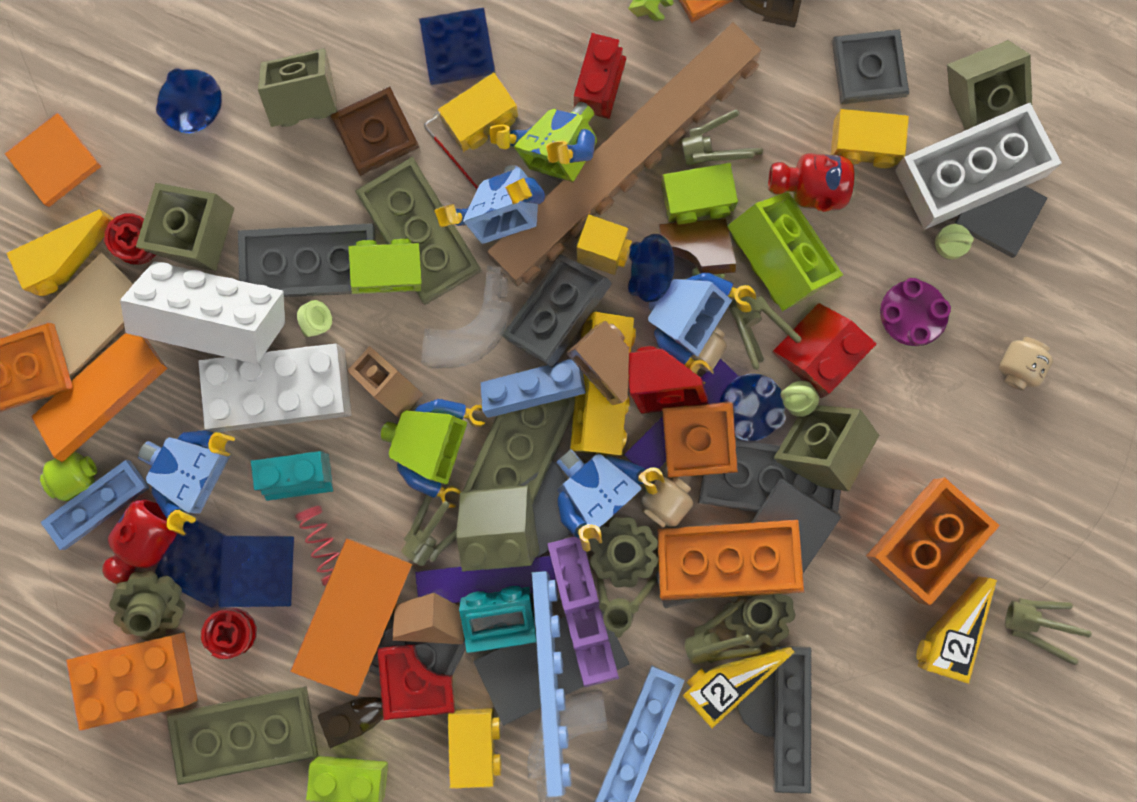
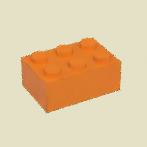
(932, 541)
(132, 681)

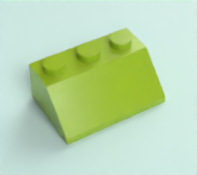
(784, 250)

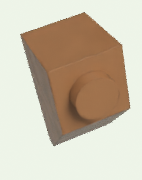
(604, 361)
(385, 382)

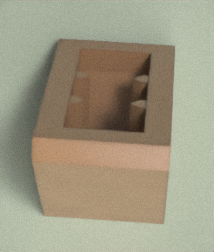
(428, 620)

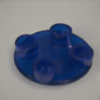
(189, 100)
(651, 268)
(756, 406)

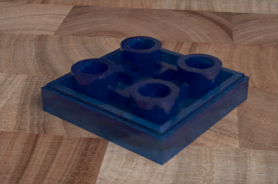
(457, 46)
(194, 562)
(256, 571)

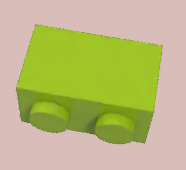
(699, 193)
(385, 267)
(346, 780)

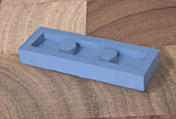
(531, 388)
(95, 505)

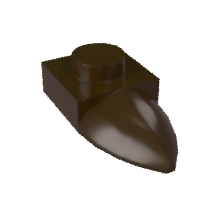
(775, 11)
(350, 719)

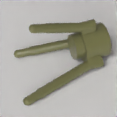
(699, 148)
(746, 320)
(420, 544)
(620, 612)
(1024, 618)
(707, 645)

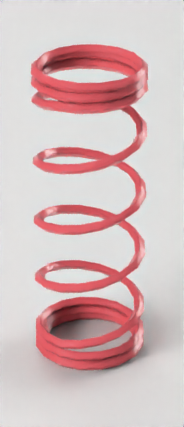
(306, 515)

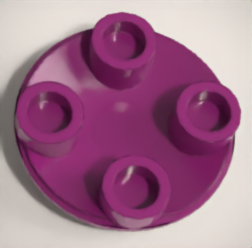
(914, 312)

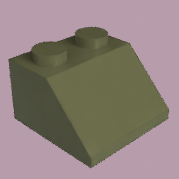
(990, 83)
(297, 88)
(186, 226)
(828, 446)
(496, 528)

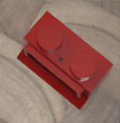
(600, 75)

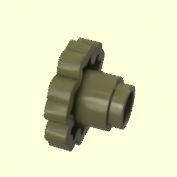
(624, 552)
(147, 605)
(762, 618)

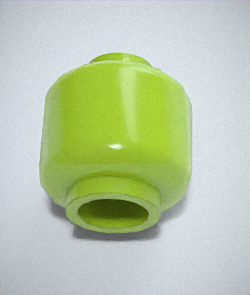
(68, 478)

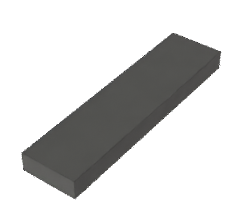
(792, 723)

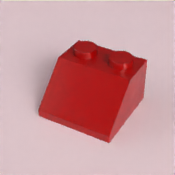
(827, 350)
(662, 381)

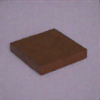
(374, 131)

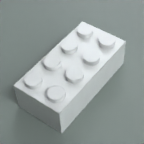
(977, 165)
(203, 312)
(276, 391)

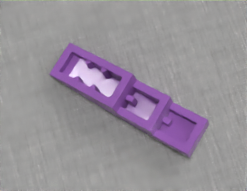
(583, 612)

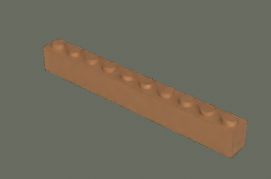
(628, 152)

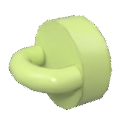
(953, 241)
(314, 318)
(800, 398)

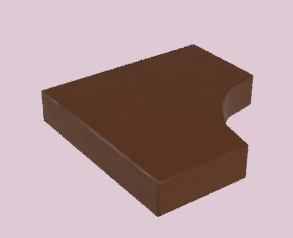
(703, 244)

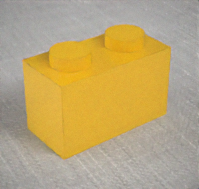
(476, 110)
(870, 137)
(603, 245)
(473, 748)

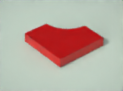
(410, 687)

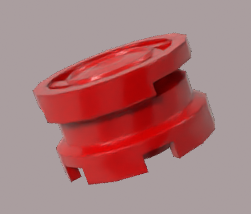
(122, 238)
(229, 633)

